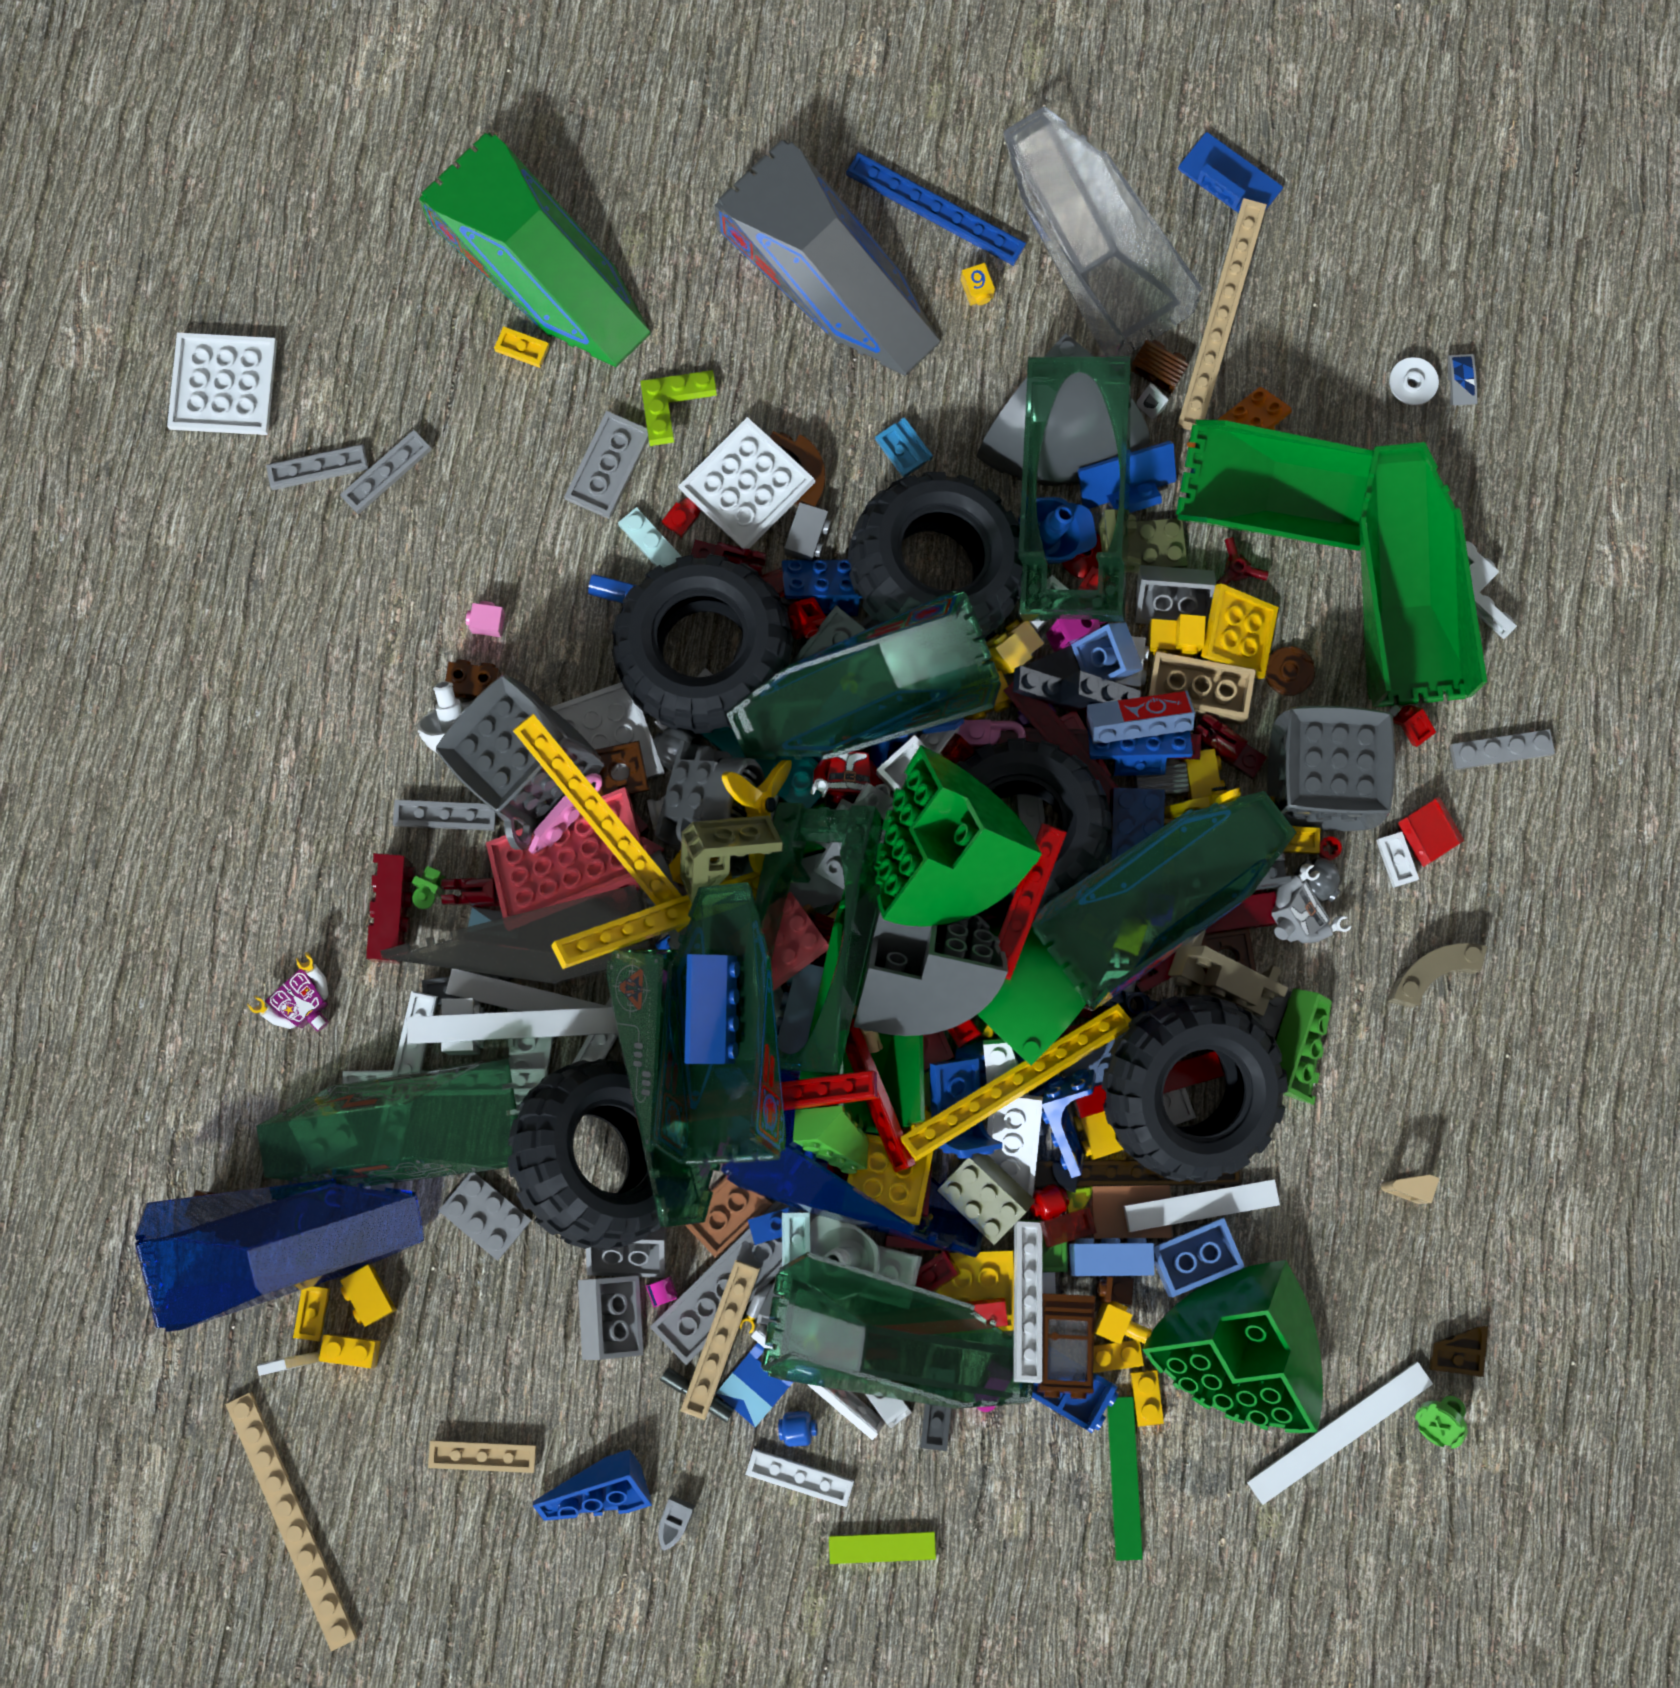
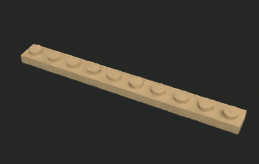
(1222, 313)
(291, 1521)

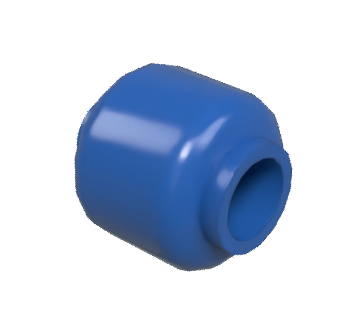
(797, 1428)

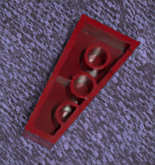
(390, 905)

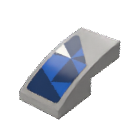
(1462, 379)

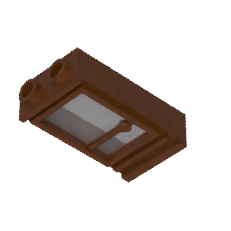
(1067, 1345)

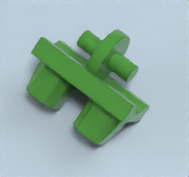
(428, 887)

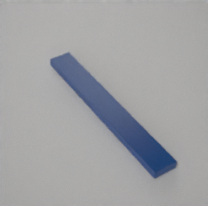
(935, 209)

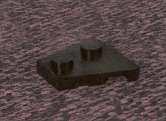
(1461, 1353)

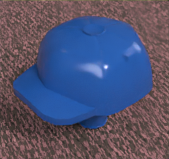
(1064, 529)

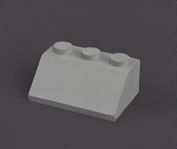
(1171, 592)
(639, 1259)
(610, 1317)

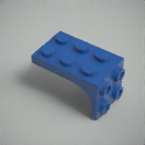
(949, 1084)
(1056, 1097)
(1083, 1412)

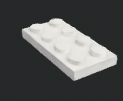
(1019, 1130)

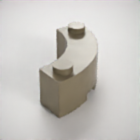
(1422, 972)

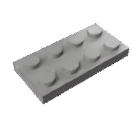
(607, 465)

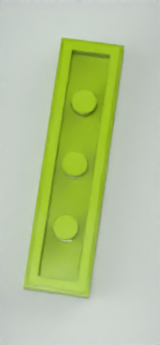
(882, 1547)

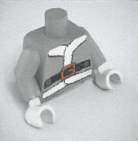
(1300, 912)

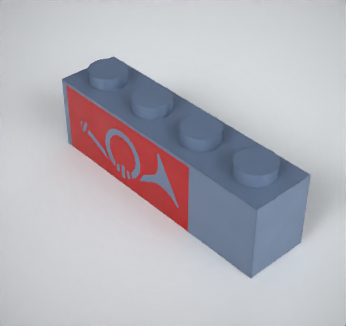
(1140, 717)

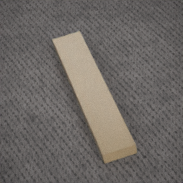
(720, 1340)

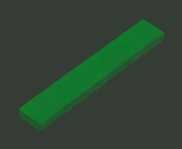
(1124, 1480)

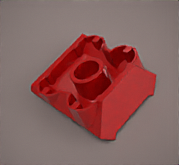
(1430, 831)

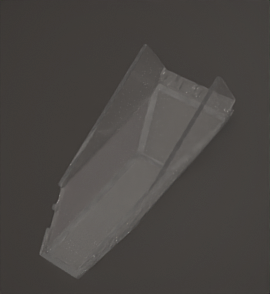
(1099, 235)

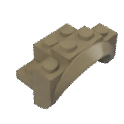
(1224, 977)

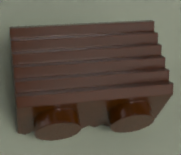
(1159, 365)

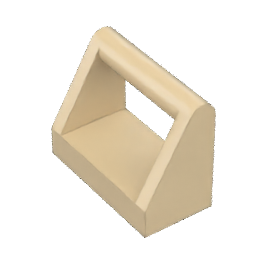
(1415, 1189)

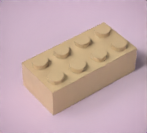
(1212, 687)

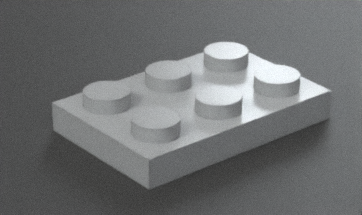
(485, 1215)

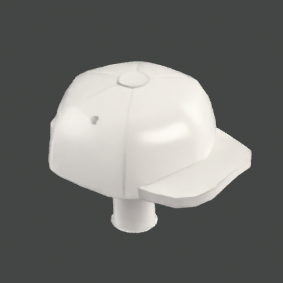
(438, 721)
(844, 1243)

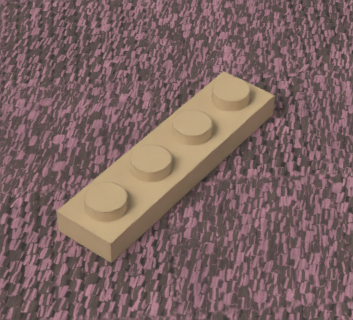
(482, 1456)

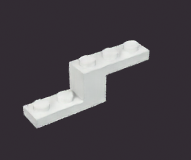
(1482, 572)

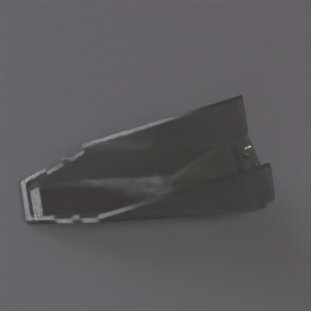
(522, 942)

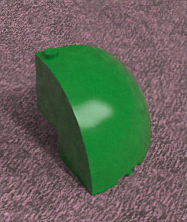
(948, 846)
(1035, 1003)
(1245, 1349)

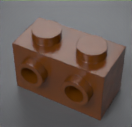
(470, 679)

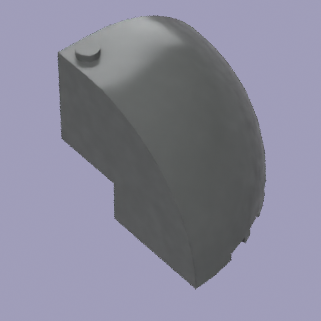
(1075, 434)
(928, 976)

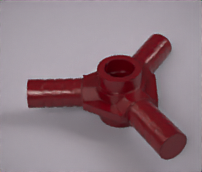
(1238, 567)

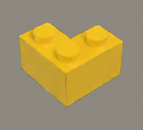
(1177, 637)
(1013, 646)

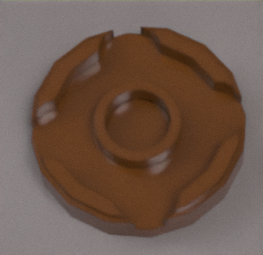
(1290, 671)

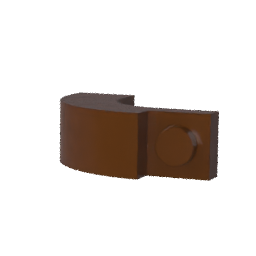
(809, 459)

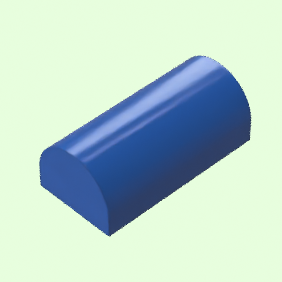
(608, 588)

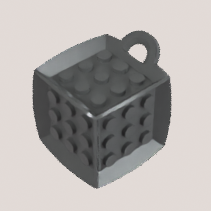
(1333, 766)
(500, 767)

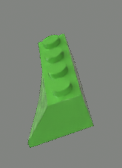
(1301, 1042)
(832, 1137)

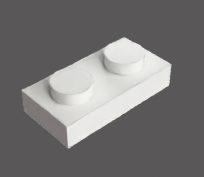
(1397, 859)

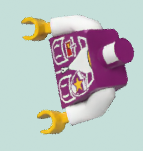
(298, 999)

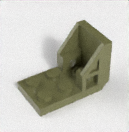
(1149, 542)
(722, 839)

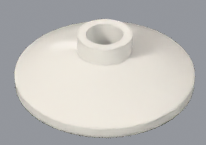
(1420, 373)

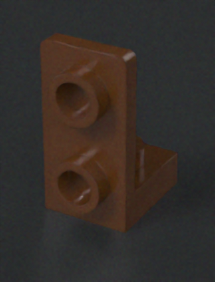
(1115, 1289)

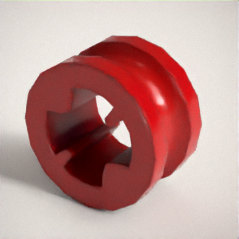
(1333, 842)

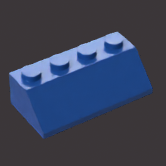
(711, 1009)

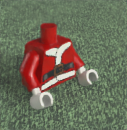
(846, 775)

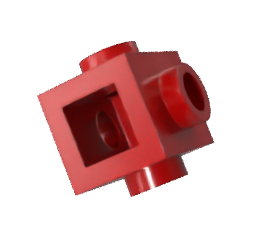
(805, 618)

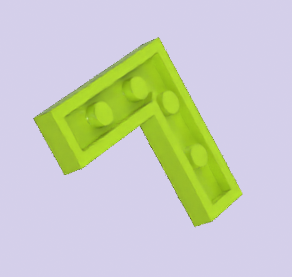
(663, 390)

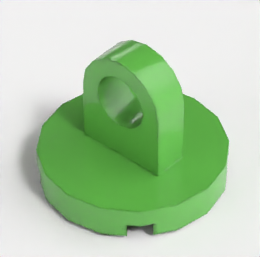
(1443, 1423)

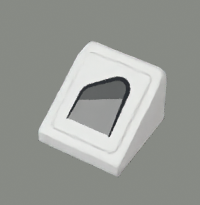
(1152, 401)

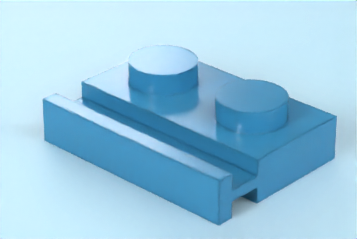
(903, 447)

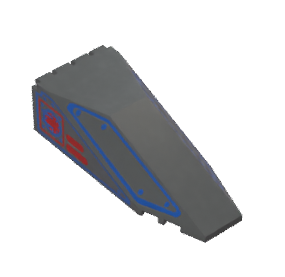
(824, 259)

